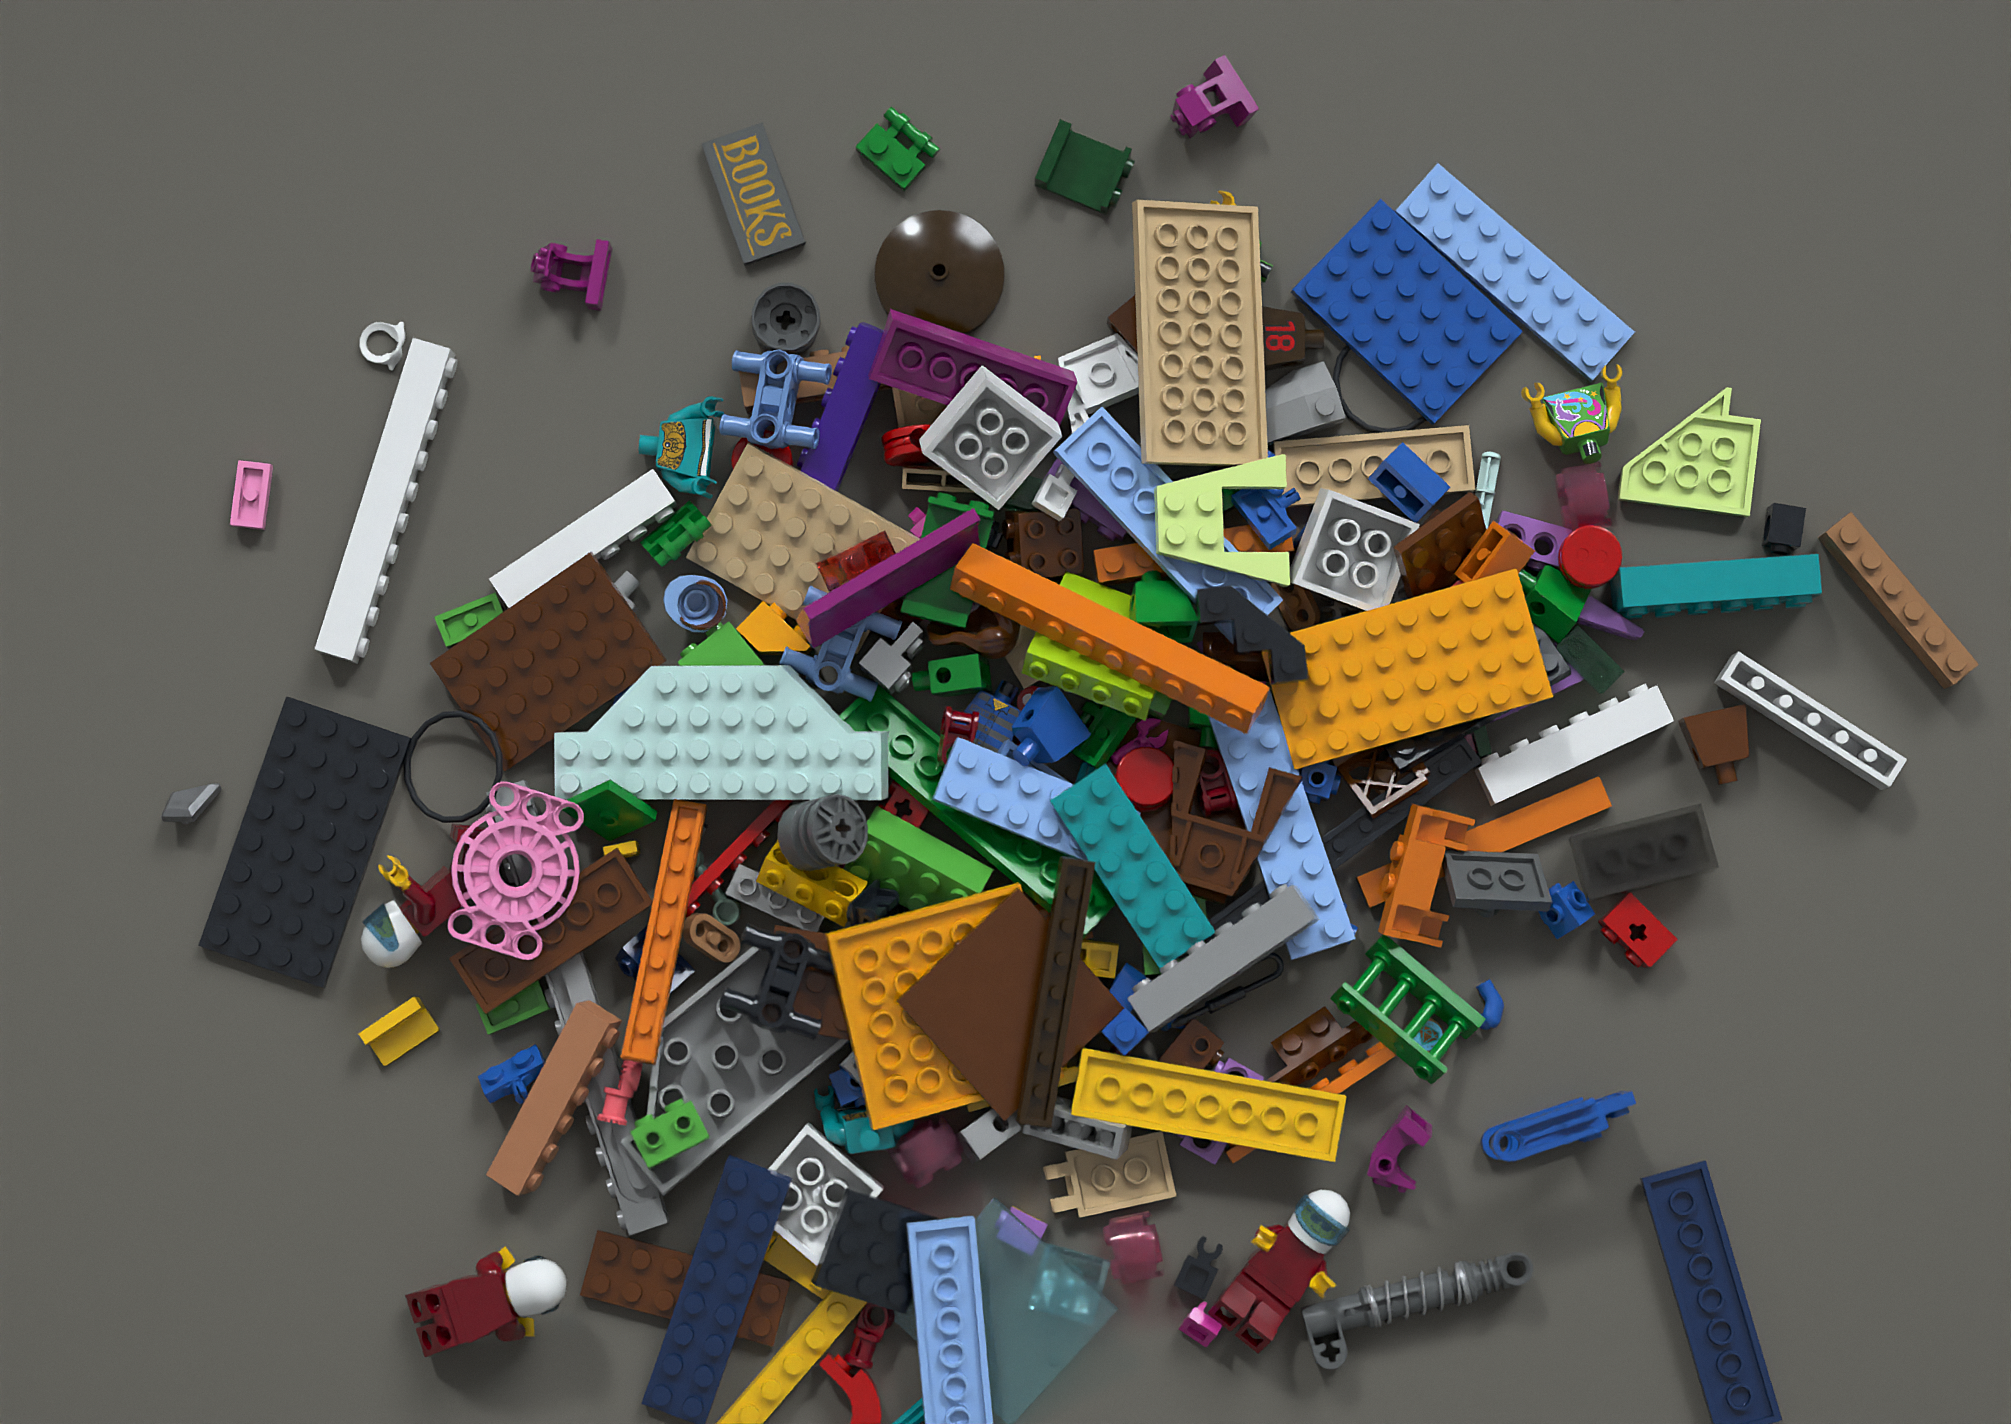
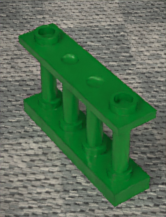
(1423, 985)

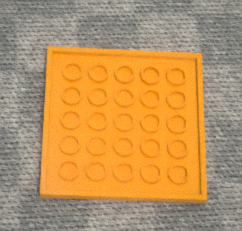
(873, 966)

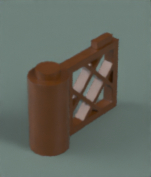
(1350, 762)

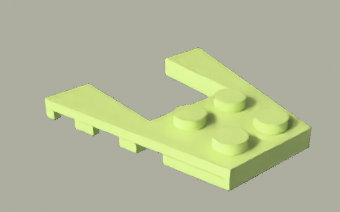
(1192, 520)

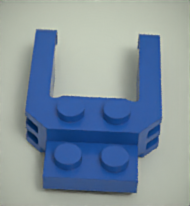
(1555, 1126)

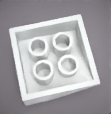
(990, 437)
(1350, 551)
(817, 1187)

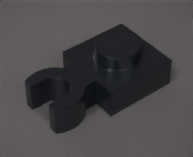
(1197, 1272)

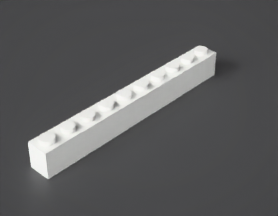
(385, 501)

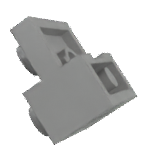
(889, 664)

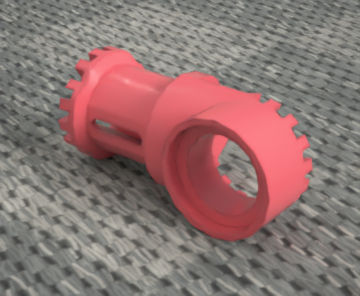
(617, 1099)

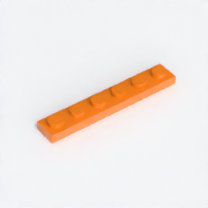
(1349, 1074)

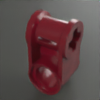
(950, 730)
(1215, 790)

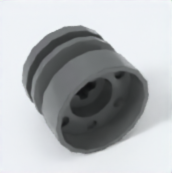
(772, 306)
(822, 833)

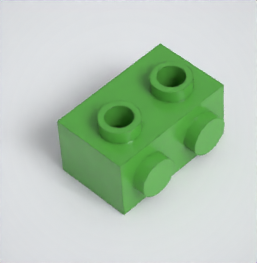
(669, 1133)

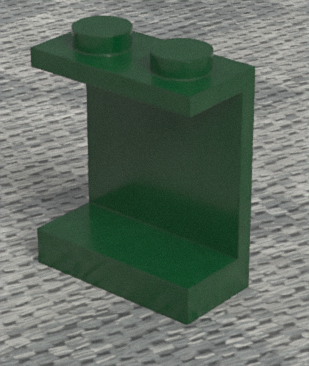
(1083, 169)

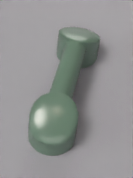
(726, 909)

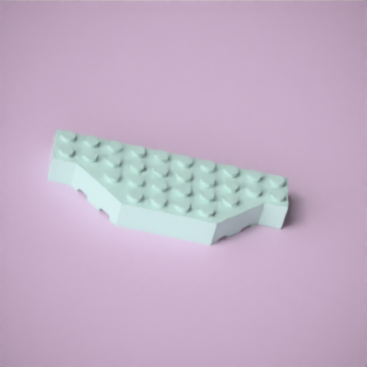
(723, 738)

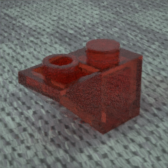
(855, 560)

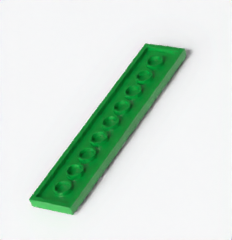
(916, 769)

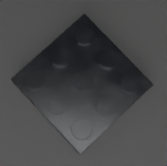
(869, 1251)

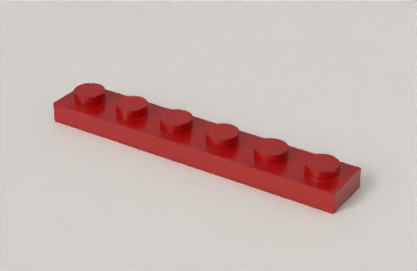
(734, 854)

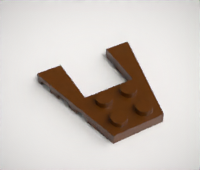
(1211, 851)

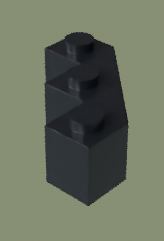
(1253, 632)

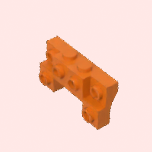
(1415, 873)

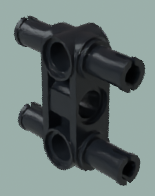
(779, 982)

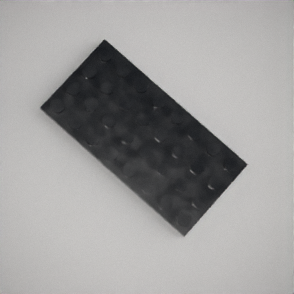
(305, 842)

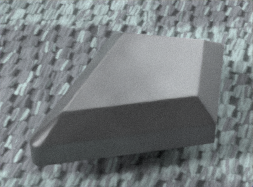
(188, 804)

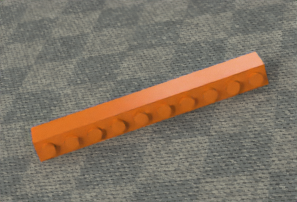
(1109, 638)

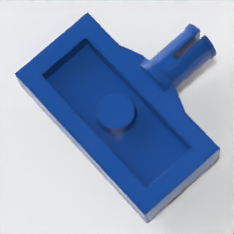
(1267, 513)
(512, 1075)

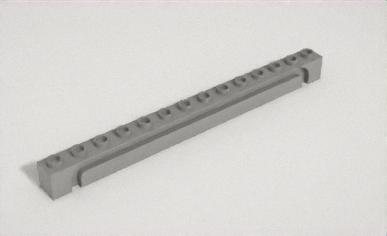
(568, 984)

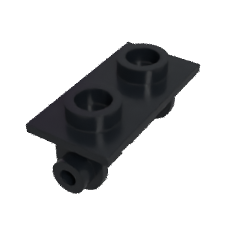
(871, 904)

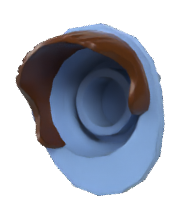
(695, 602)

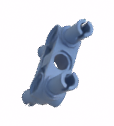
(775, 399)
(839, 653)

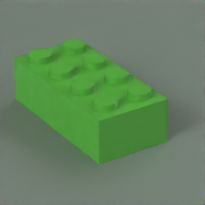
(916, 864)

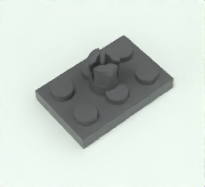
(1496, 881)

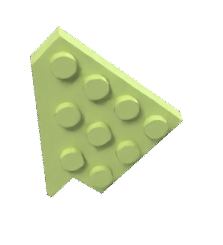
(1698, 464)

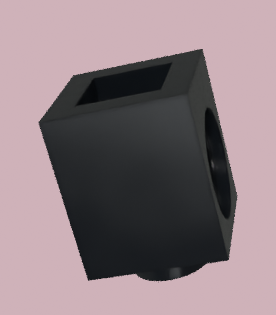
(1783, 528)

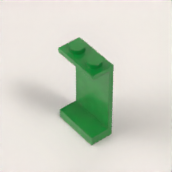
(934, 598)

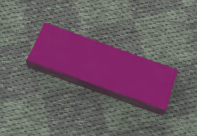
(941, 361)
(889, 579)

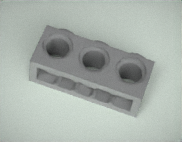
(747, 890)
(1083, 1133)

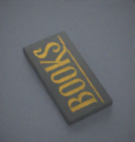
(753, 194)

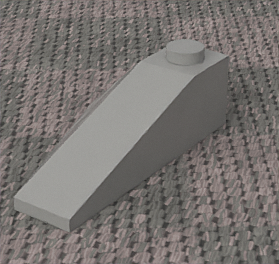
(1302, 404)

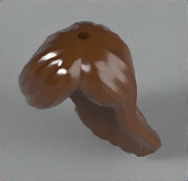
(986, 634)

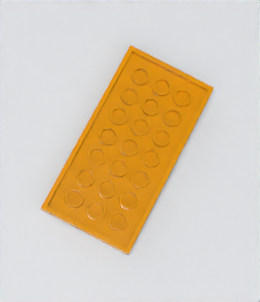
(1412, 669)

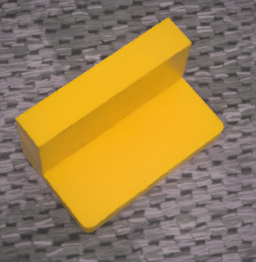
(400, 1031)

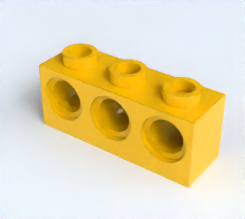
(822, 890)

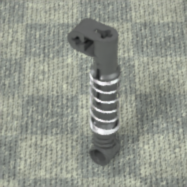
(1409, 1296)

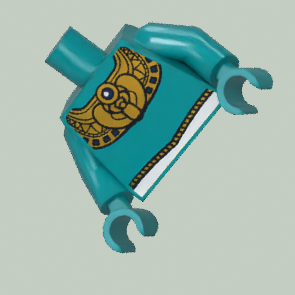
(685, 447)
(852, 1127)

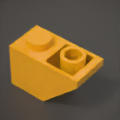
(770, 633)

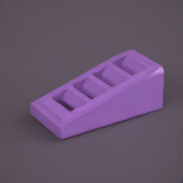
(1605, 619)

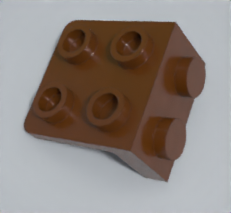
(1043, 542)

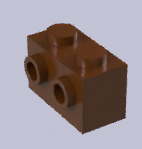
(1194, 1047)

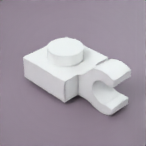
(1055, 493)

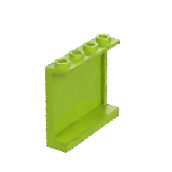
(1081, 675)

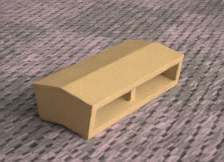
(930, 486)

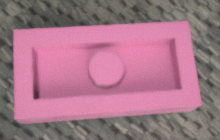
(251, 495)

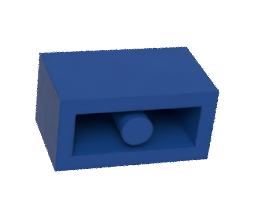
(1409, 482)

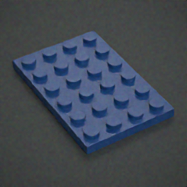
(1406, 312)

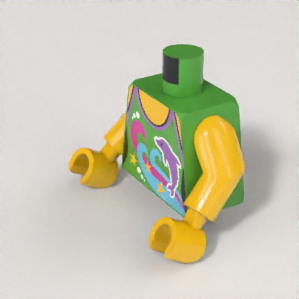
(1579, 417)

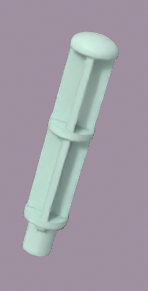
(1487, 482)

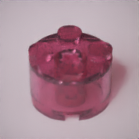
(1583, 495)
(926, 1151)
(1134, 1247)

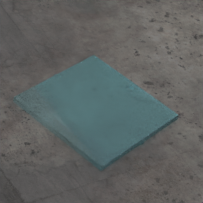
(1033, 1310)

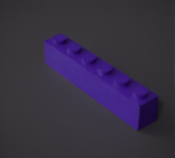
(845, 409)

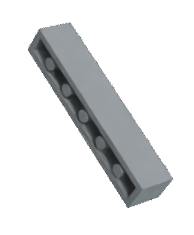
(1222, 958)

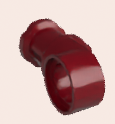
(867, 1337)

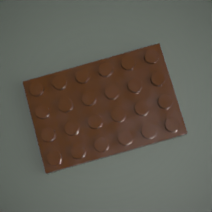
(549, 660)

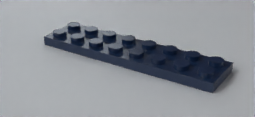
(716, 1290)
(1710, 1296)

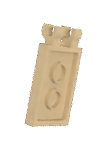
(1107, 1184)

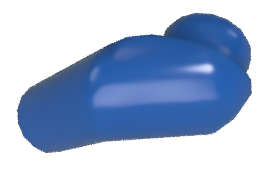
(1493, 1005)

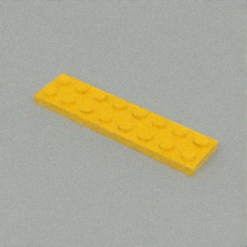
(1208, 1105)

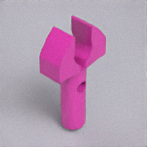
(1141, 740)

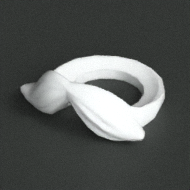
(396, 332)

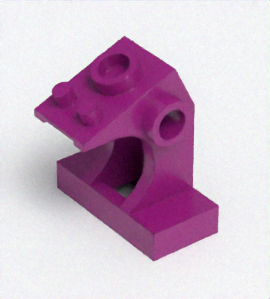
(1194, 111)
(549, 265)
(1406, 1130)

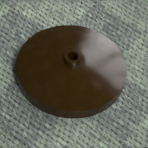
(940, 240)

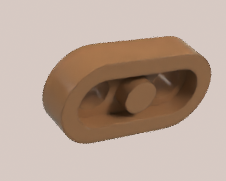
(1293, 605)
(708, 936)

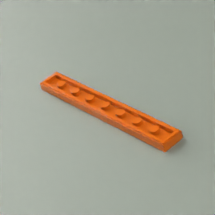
(1514, 828)
(664, 932)

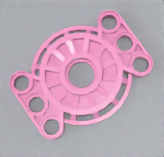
(510, 905)

